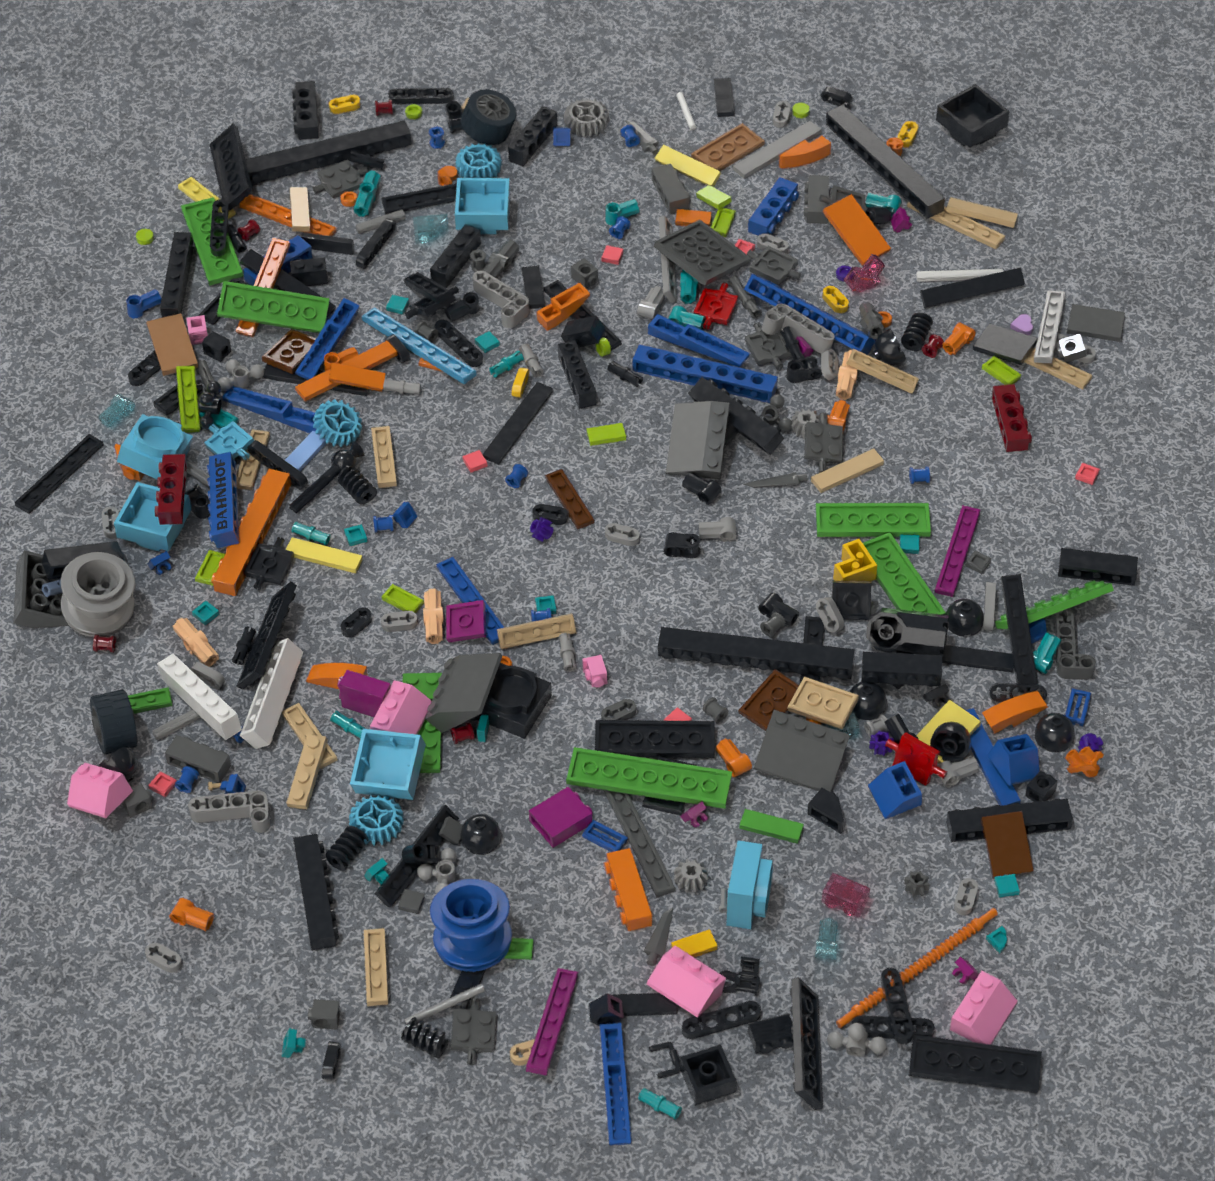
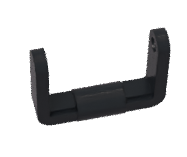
(673, 1055)

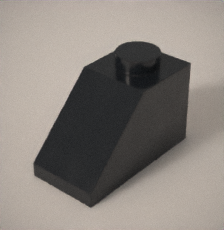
(827, 809)

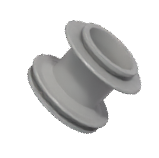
(95, 608)

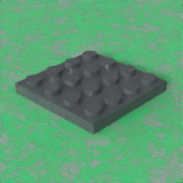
(702, 252)

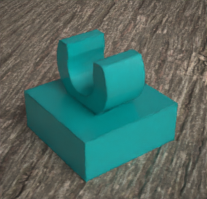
(377, 871)
(291, 1043)

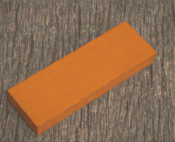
(357, 377)

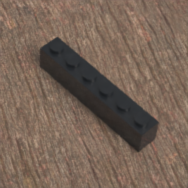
(177, 274)
(742, 418)
(1037, 817)
(314, 892)

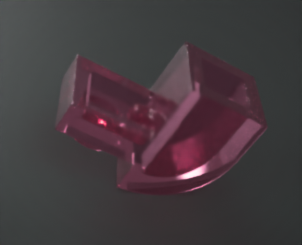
(867, 277)

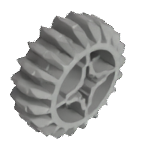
(587, 120)

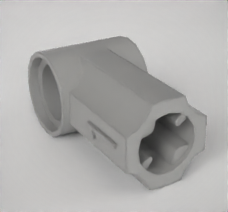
(650, 306)
(724, 529)
(958, 770)

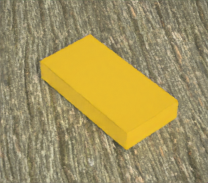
(697, 944)

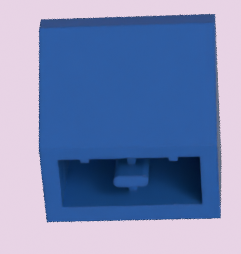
(1015, 759)
(895, 790)

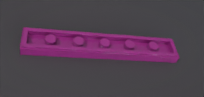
(957, 551)
(552, 1022)

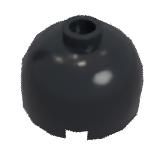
(888, 349)
(965, 617)
(870, 702)
(1054, 732)
(952, 741)
(122, 761)
(480, 834)

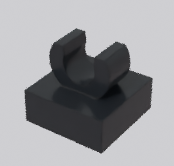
(935, 694)

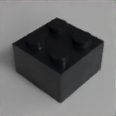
(708, 1074)

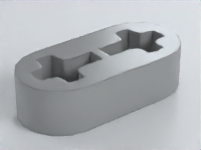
(781, 114)
(772, 241)
(829, 364)
(106, 522)
(622, 534)
(830, 614)
(399, 621)
(208, 675)
(961, 895)
(162, 960)

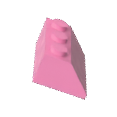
(402, 710)
(97, 790)
(686, 981)
(983, 1010)

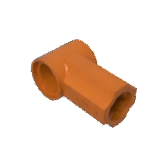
(960, 336)
(338, 357)
(839, 414)
(734, 760)
(187, 913)

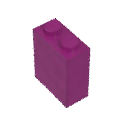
(362, 692)
(560, 816)

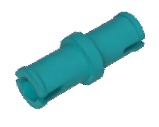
(506, 363)
(311, 533)
(347, 724)
(660, 1103)

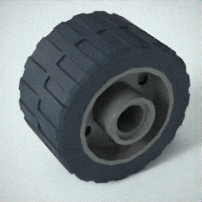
(488, 117)
(113, 721)

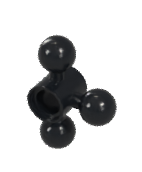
(209, 404)

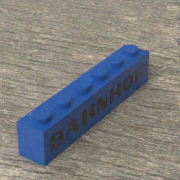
(223, 500)

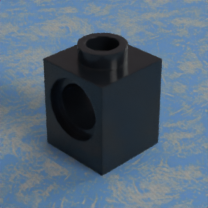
(216, 346)
(1034, 790)
(606, 1010)

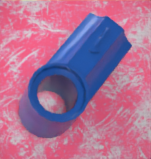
(138, 304)

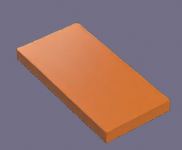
(856, 229)

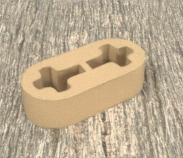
(525, 1049)

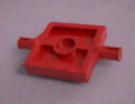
(716, 305)
(918, 756)

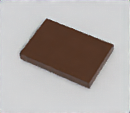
(289, 351)
(771, 695)
(1007, 844)

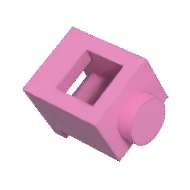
(197, 329)
(595, 670)

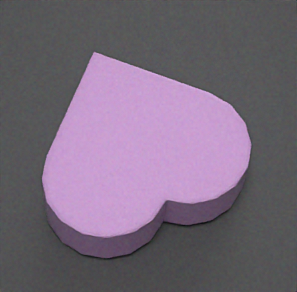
(1022, 324)

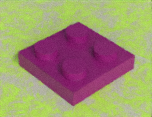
(465, 621)

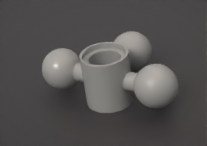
(240, 375)
(426, 871)
(856, 1041)

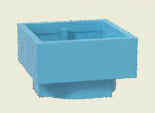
(482, 204)
(150, 441)
(138, 520)
(388, 764)
(748, 885)

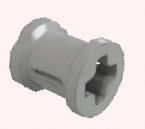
(875, 726)

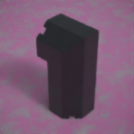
(908, 631)

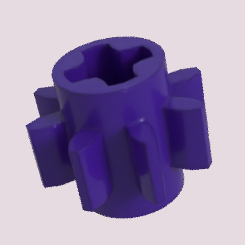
(541, 529)
(1092, 741)
(878, 743)

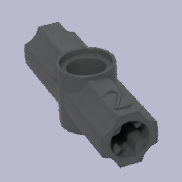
(501, 260)
(871, 320)

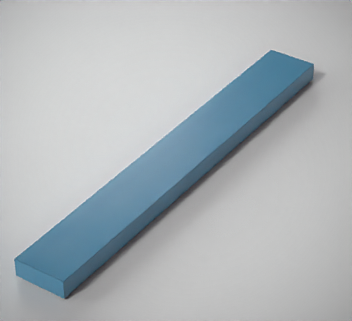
(420, 346)

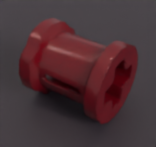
(383, 107)
(249, 229)
(933, 346)
(104, 643)
(462, 733)

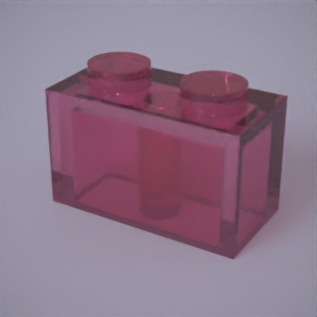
(845, 895)

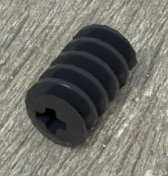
(916, 331)
(356, 485)
(346, 847)
(425, 1039)

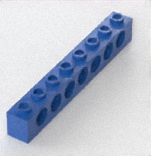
(843, 332)
(690, 370)

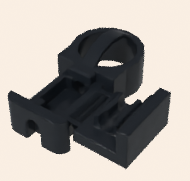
(747, 977)

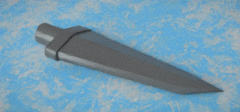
(646, 141)
(783, 480)
(658, 940)

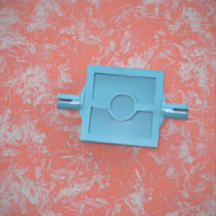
(229, 439)

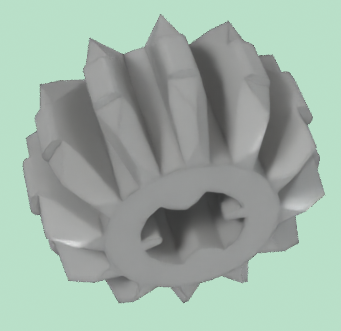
(801, 418)
(691, 875)

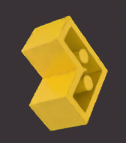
(856, 563)

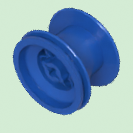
(471, 924)

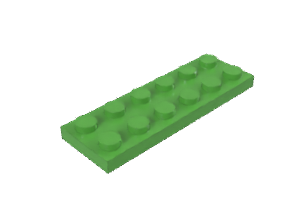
(198, 220)
(273, 307)
(872, 519)
(900, 577)
(1061, 602)
(427, 684)

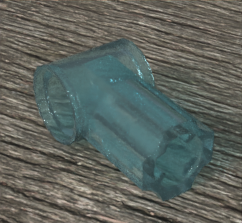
(119, 407)
(826, 943)

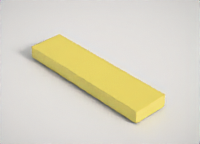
(688, 166)
(198, 192)
(325, 555)

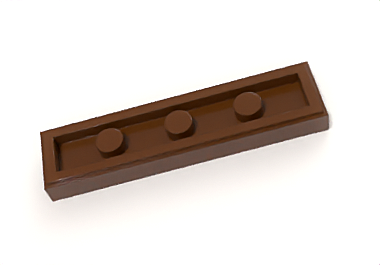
(569, 499)

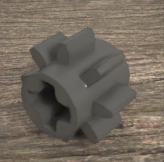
(916, 883)

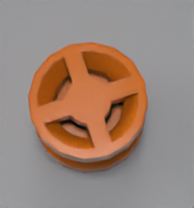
(896, 145)

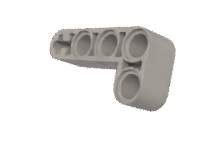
(513, 303)
(801, 326)
(227, 807)

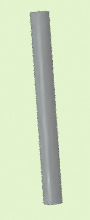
(447, 1003)

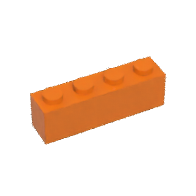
(628, 889)

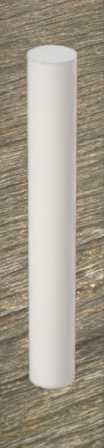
(686, 111)

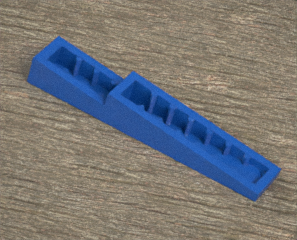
(328, 338)
(696, 340)
(271, 407)
(615, 1084)

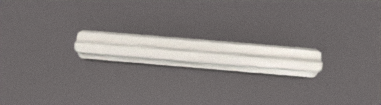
(953, 275)

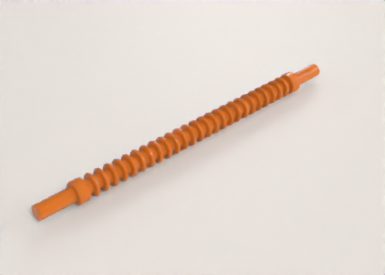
(918, 967)

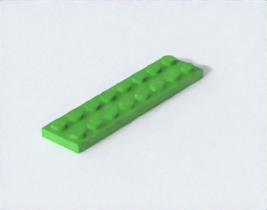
(649, 777)

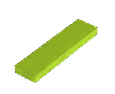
(187, 399)

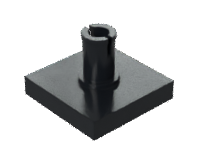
(852, 599)

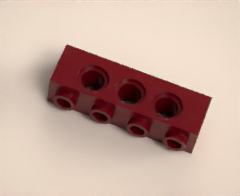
(1010, 418)
(172, 489)

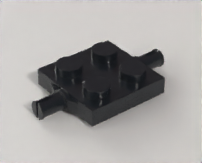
(428, 307)
(269, 563)

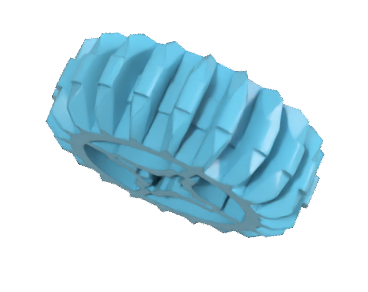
(478, 161)
(340, 414)
(387, 813)

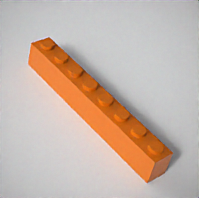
(252, 531)

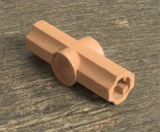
(846, 378)
(433, 616)
(195, 642)

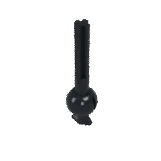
(339, 461)

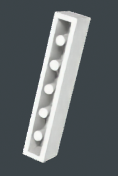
(271, 694)
(199, 696)

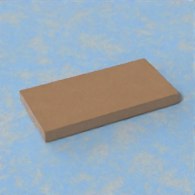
(728, 148)
(171, 343)

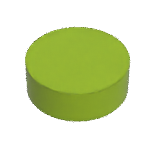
(800, 110)
(413, 111)
(144, 236)
(603, 347)

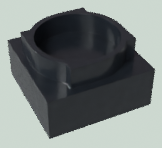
(972, 116)
(516, 700)

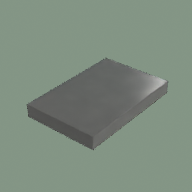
(1095, 322)

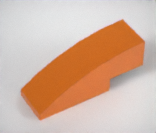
(805, 153)
(562, 306)
(329, 673)
(1014, 711)

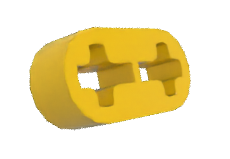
(344, 104)
(910, 135)
(837, 298)
(520, 382)

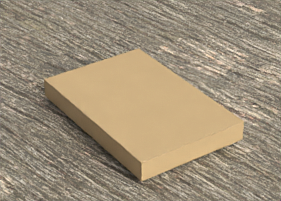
(823, 703)

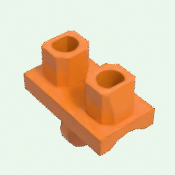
(1084, 761)

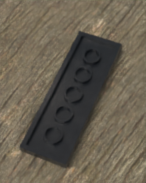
(231, 166)
(267, 636)
(656, 738)
(806, 1043)
(975, 1063)

